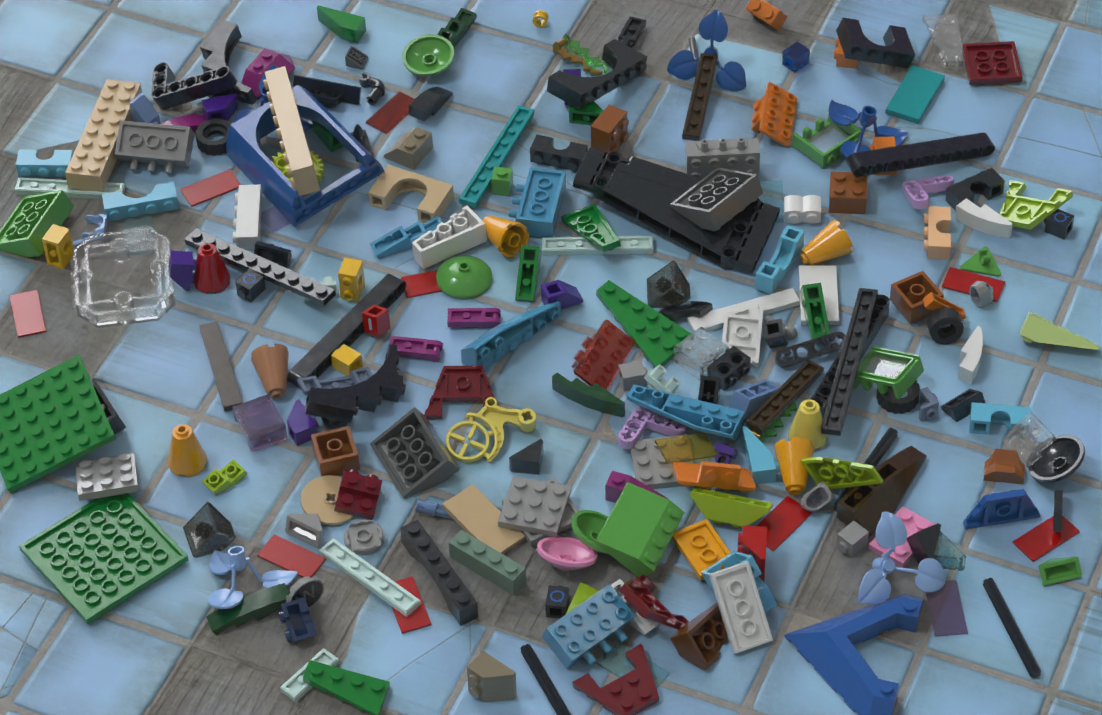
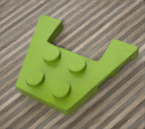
(1027, 211)

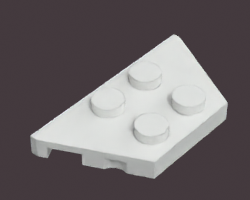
(744, 331)

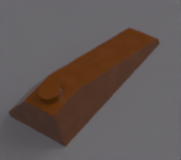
(702, 638)

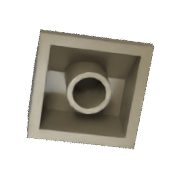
(411, 148)
(491, 679)

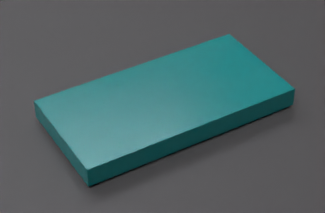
(915, 94)

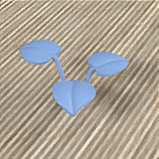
(234, 561)
(874, 586)

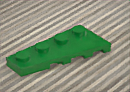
(593, 227)
(355, 688)

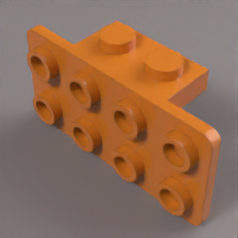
(775, 114)
(714, 476)

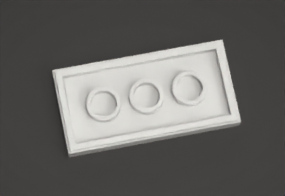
(828, 278)
(741, 607)

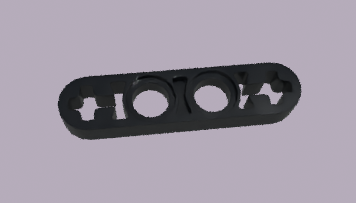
(810, 348)

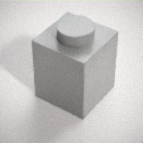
(631, 374)
(852, 539)

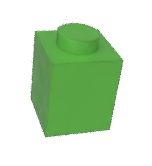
(502, 181)

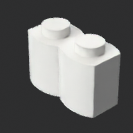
(802, 209)

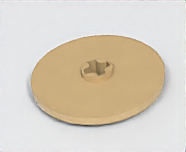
(315, 501)

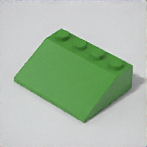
(31, 221)
(639, 529)

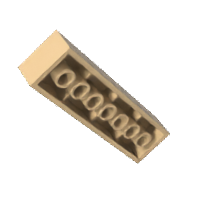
(291, 131)
(95, 152)

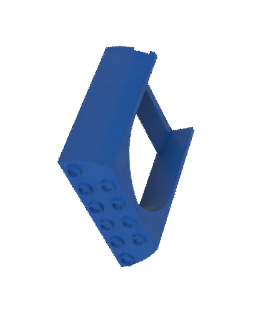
(245, 153)

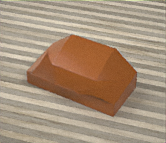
(1004, 467)

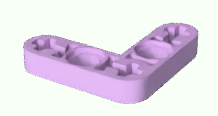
(916, 190)
(647, 421)

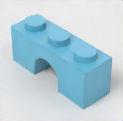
(30, 166)
(985, 415)

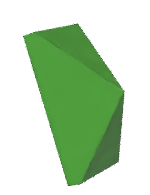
(1059, 570)

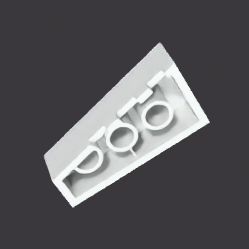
(450, 238)

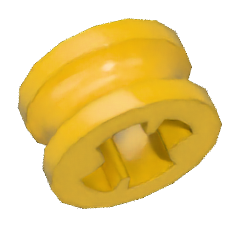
(544, 18)

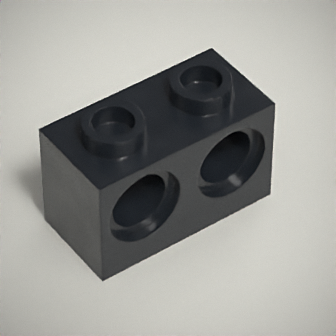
(730, 367)

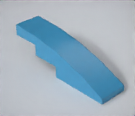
(401, 239)

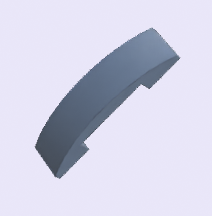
(355, 377)

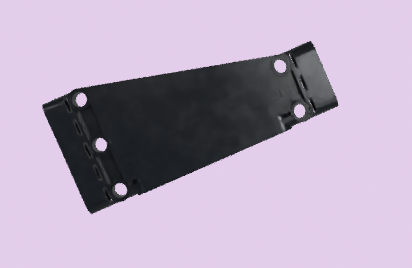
(648, 189)

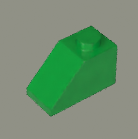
(585, 115)

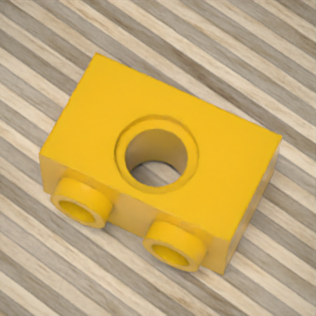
(58, 246)
(351, 279)

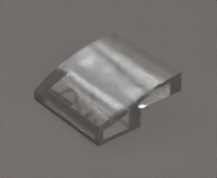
(1029, 439)

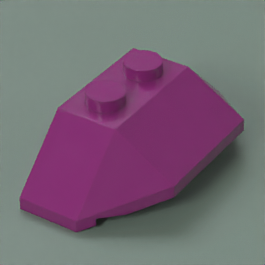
(261, 64)

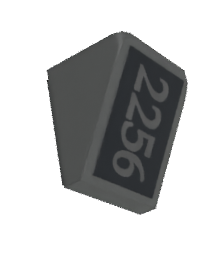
(355, 58)

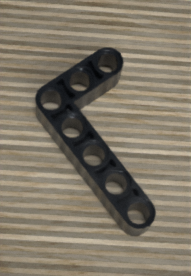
(172, 93)

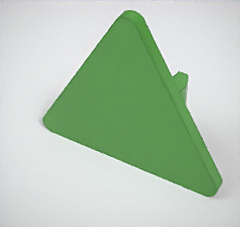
(982, 263)

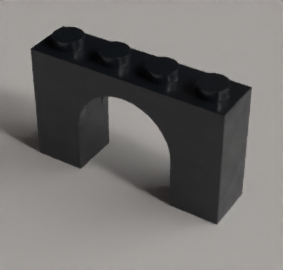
(857, 46)

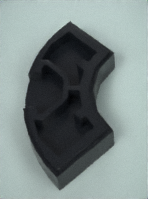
(696, 309)
(1058, 510)

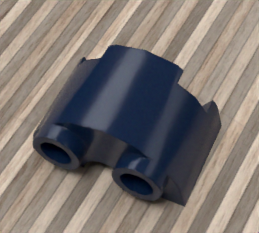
(297, 620)

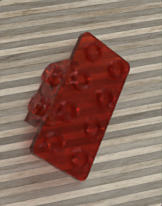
(602, 355)

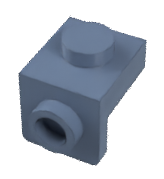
(929, 404)

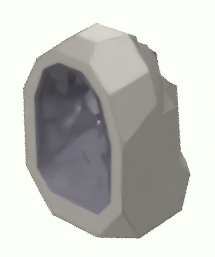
(981, 294)
(816, 497)

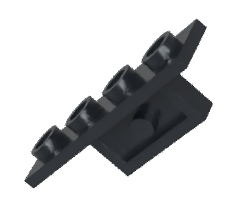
(329, 92)

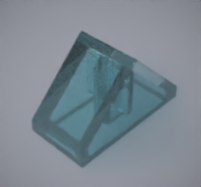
(948, 554)

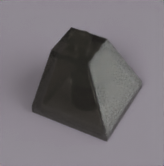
(667, 287)
(208, 531)

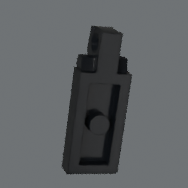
(632, 31)

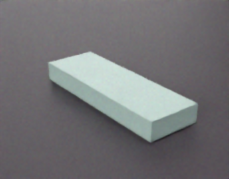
(295, 687)

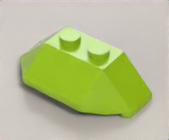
(729, 508)

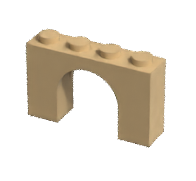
(397, 180)

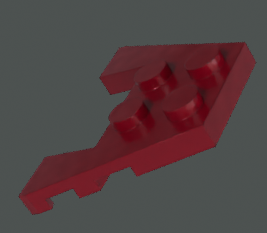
(458, 385)
(639, 593)
(629, 692)

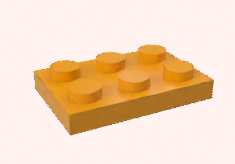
(700, 546)

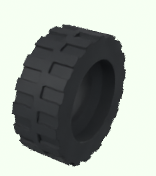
(210, 127)
(900, 405)

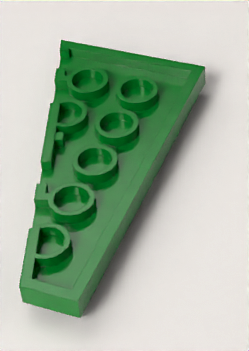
(647, 327)

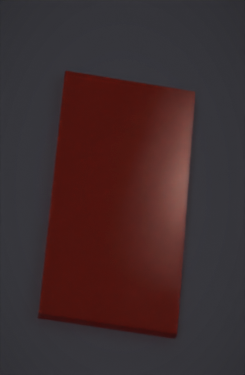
(391, 113)

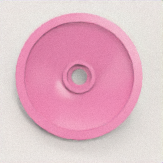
(566, 553)

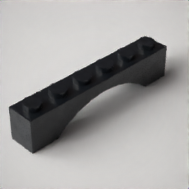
(457, 596)

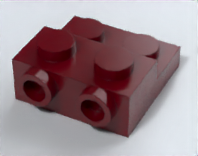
(358, 494)

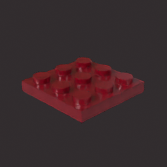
(992, 63)

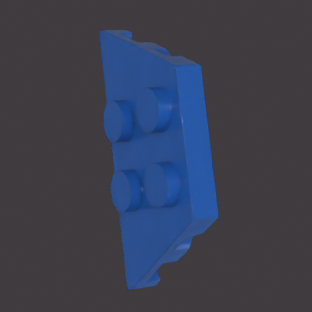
(1002, 508)

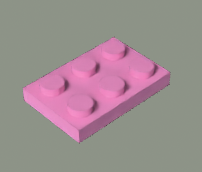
(903, 553)

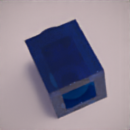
(795, 57)

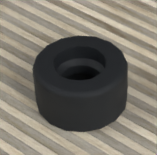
(945, 316)

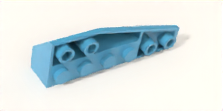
(509, 335)
(690, 412)

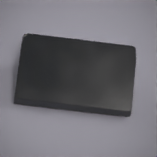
(961, 405)

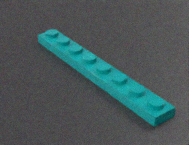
(496, 156)

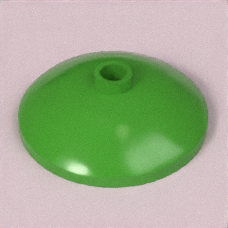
(428, 55)
(464, 277)
(587, 527)

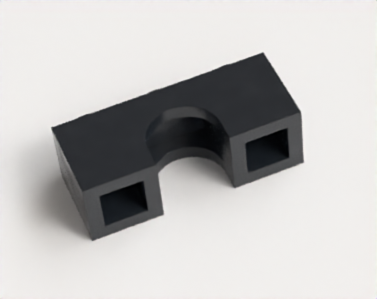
(543, 152)
(986, 183)

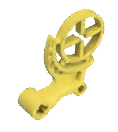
(494, 418)

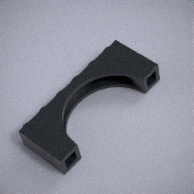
(584, 90)

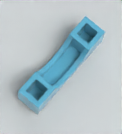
(160, 200)
(789, 246)

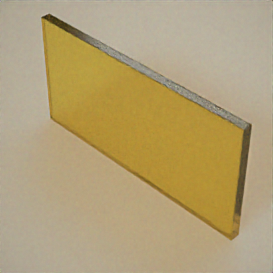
(686, 448)

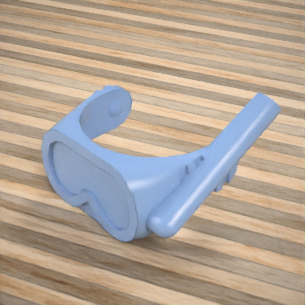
(100, 220)

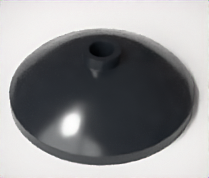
(1058, 460)

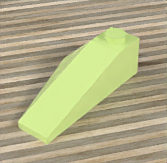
(1044, 331)

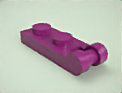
(473, 317)
(417, 347)

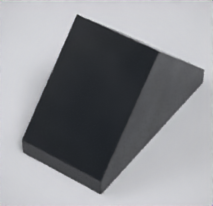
(709, 389)
(528, 459)
(924, 542)

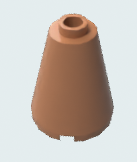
(272, 368)

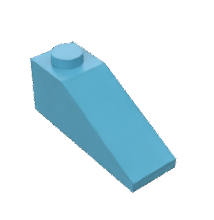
(759, 458)

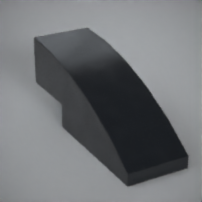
(429, 102)

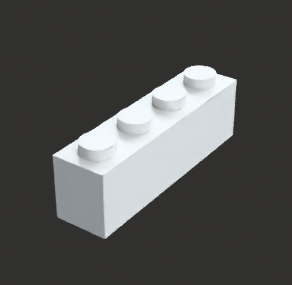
(248, 216)

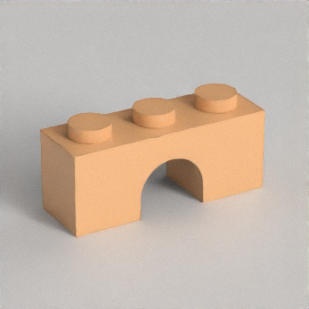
(937, 232)

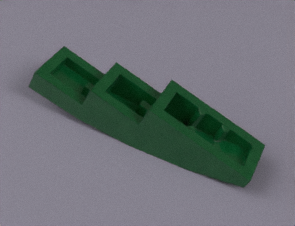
(458, 26)
(590, 397)
(253, 605)

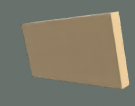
(481, 519)

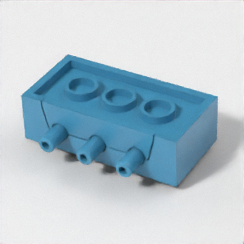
(540, 201)
(589, 627)

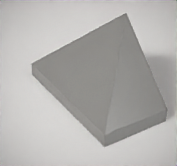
(305, 527)

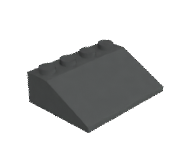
(718, 197)
(414, 454)

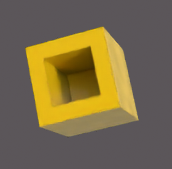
(346, 359)

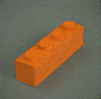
(935, 302)

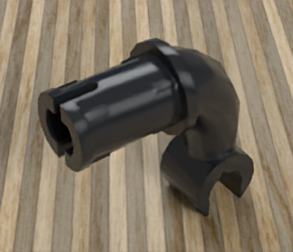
(377, 90)

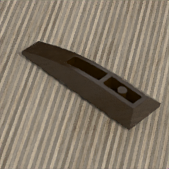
(867, 502)

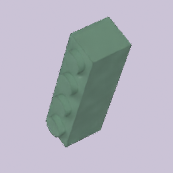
(487, 562)

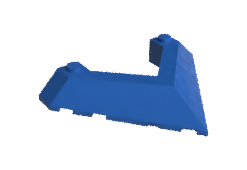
(834, 657)

